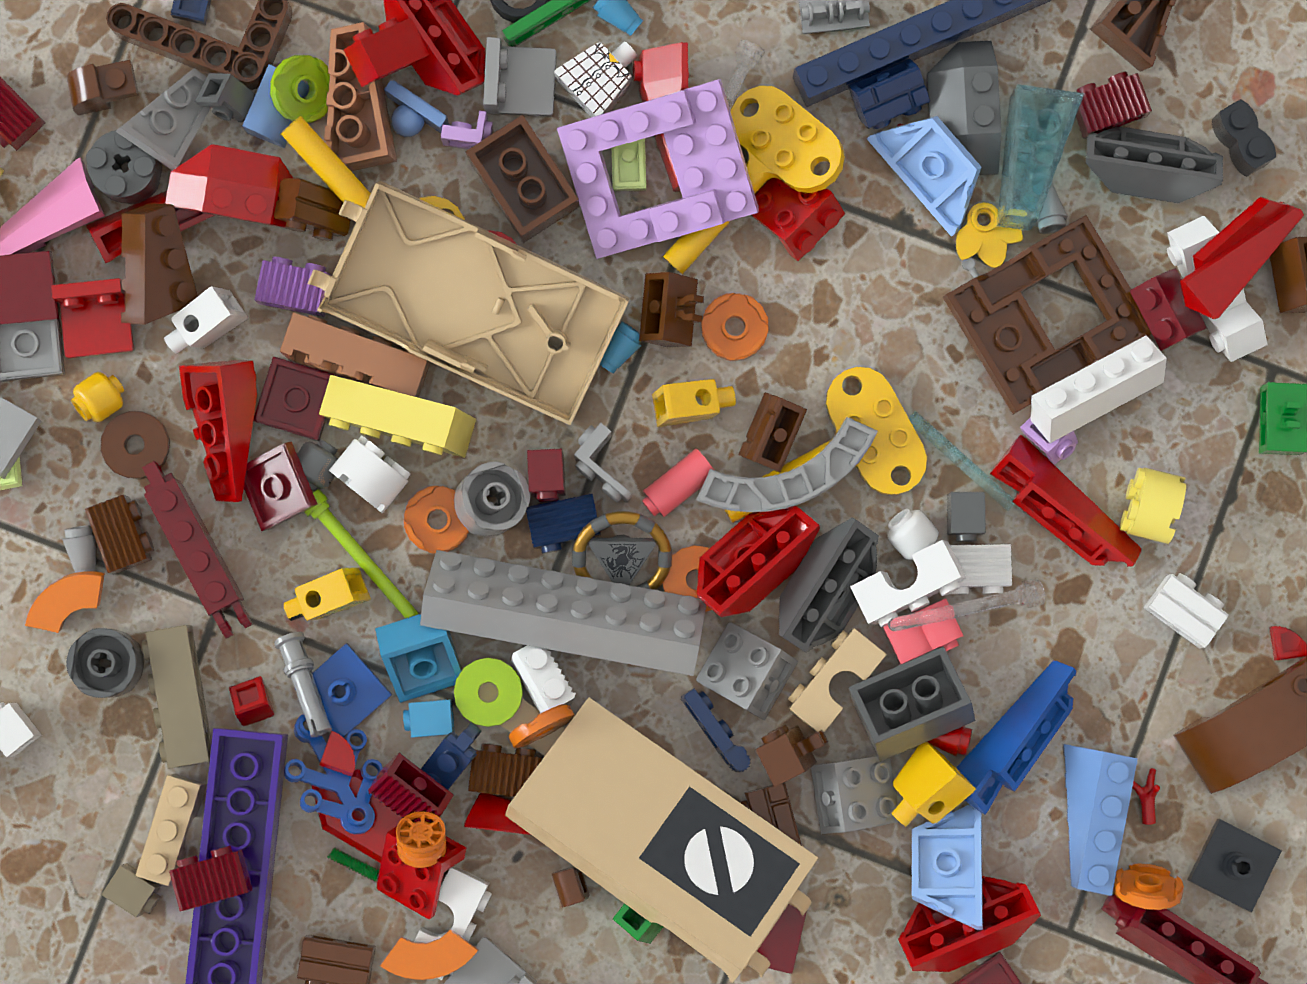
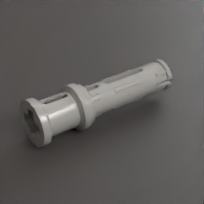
(299, 669)

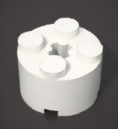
(369, 475)

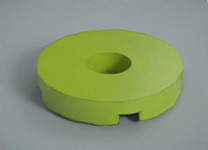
(285, 84)
(467, 692)

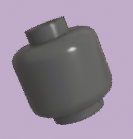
(316, 462)

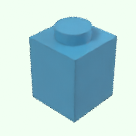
(429, 718)

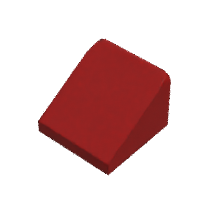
(251, 701)

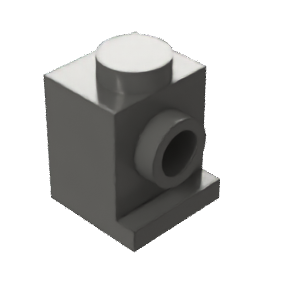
(226, 96)

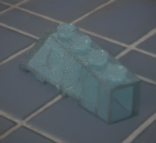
(1034, 144)

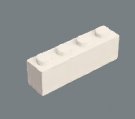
(1098, 389)

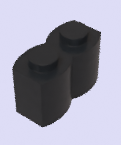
(1247, 144)

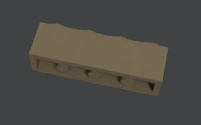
(178, 696)

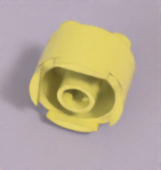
(1154, 504)

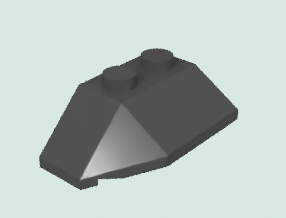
(967, 100)
(1153, 164)
(819, 594)

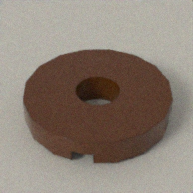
(118, 433)

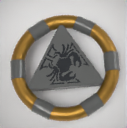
(623, 555)

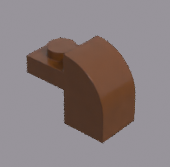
(95, 87)

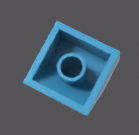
(417, 657)

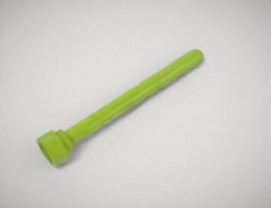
(323, 513)

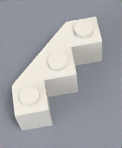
(1239, 327)

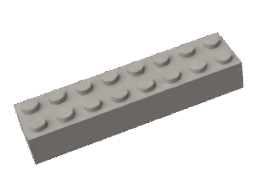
(563, 612)

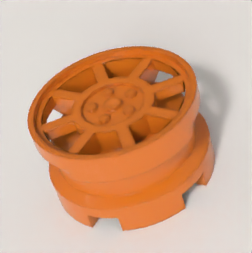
(421, 842)

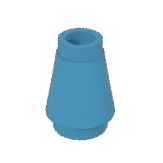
(619, 14)
(621, 347)

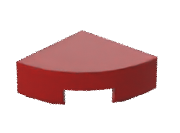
(1287, 643)
(338, 755)

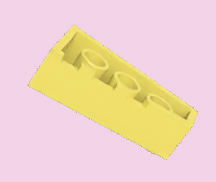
(397, 415)

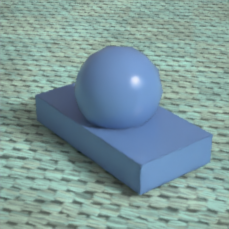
(413, 111)

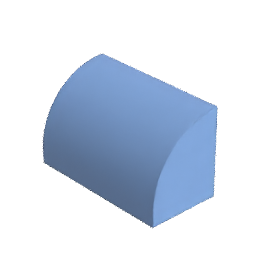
(263, 118)

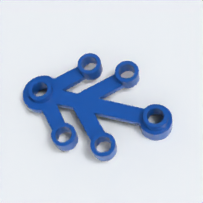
(335, 782)

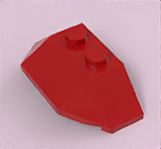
(455, 51)
(229, 184)
(754, 559)
(944, 944)

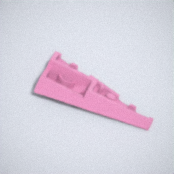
(55, 210)

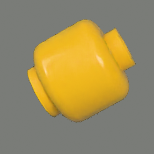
(98, 397)

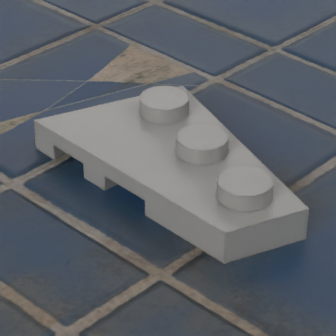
(169, 121)

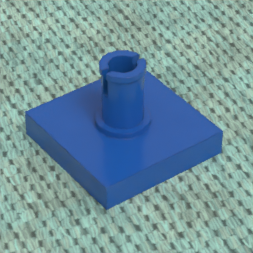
(348, 690)

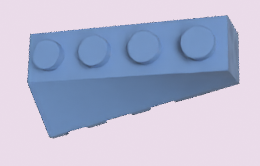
(1097, 811)

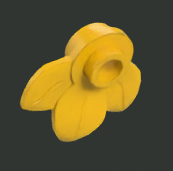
(986, 241)

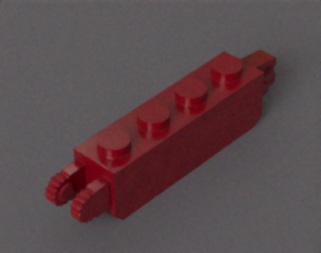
(194, 547)
(1180, 945)

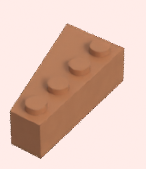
(357, 115)
(353, 357)

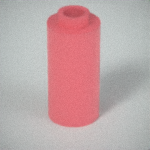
(677, 484)

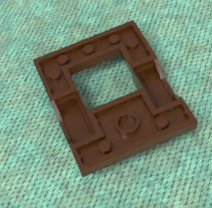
(1009, 334)

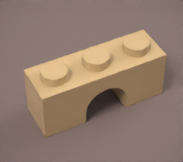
(851, 654)
(169, 828)

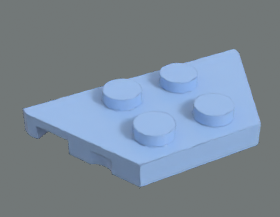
(932, 167)
(950, 866)

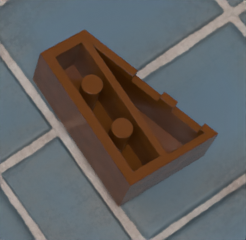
(1134, 29)
(156, 264)

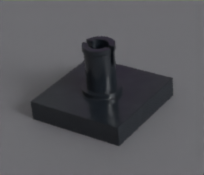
(1234, 865)

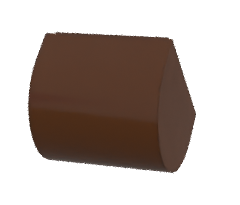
(570, 886)

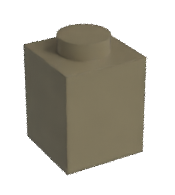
(132, 892)

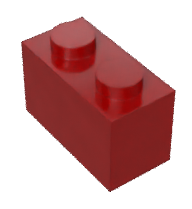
(385, 51)

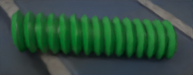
(354, 864)

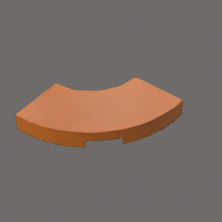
(63, 598)
(429, 959)

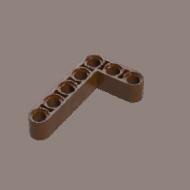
(206, 46)

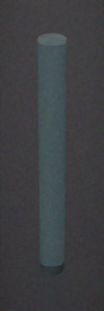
(961, 461)

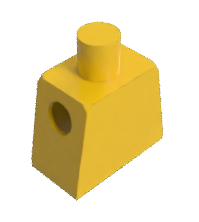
(678, 404)
(929, 786)

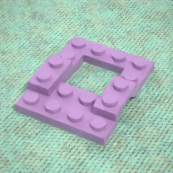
(703, 157)

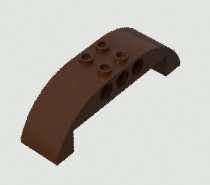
(1250, 732)

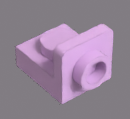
(461, 134)
(1055, 451)

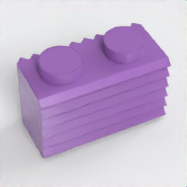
(287, 288)

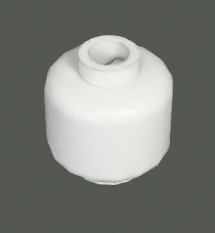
(911, 532)

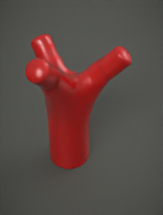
(1147, 797)

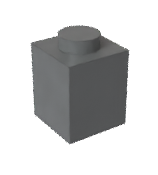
(966, 515)

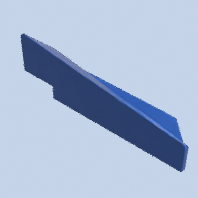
(1018, 737)

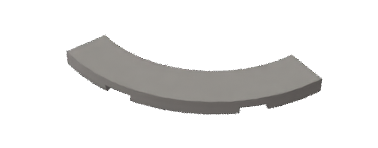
(796, 485)

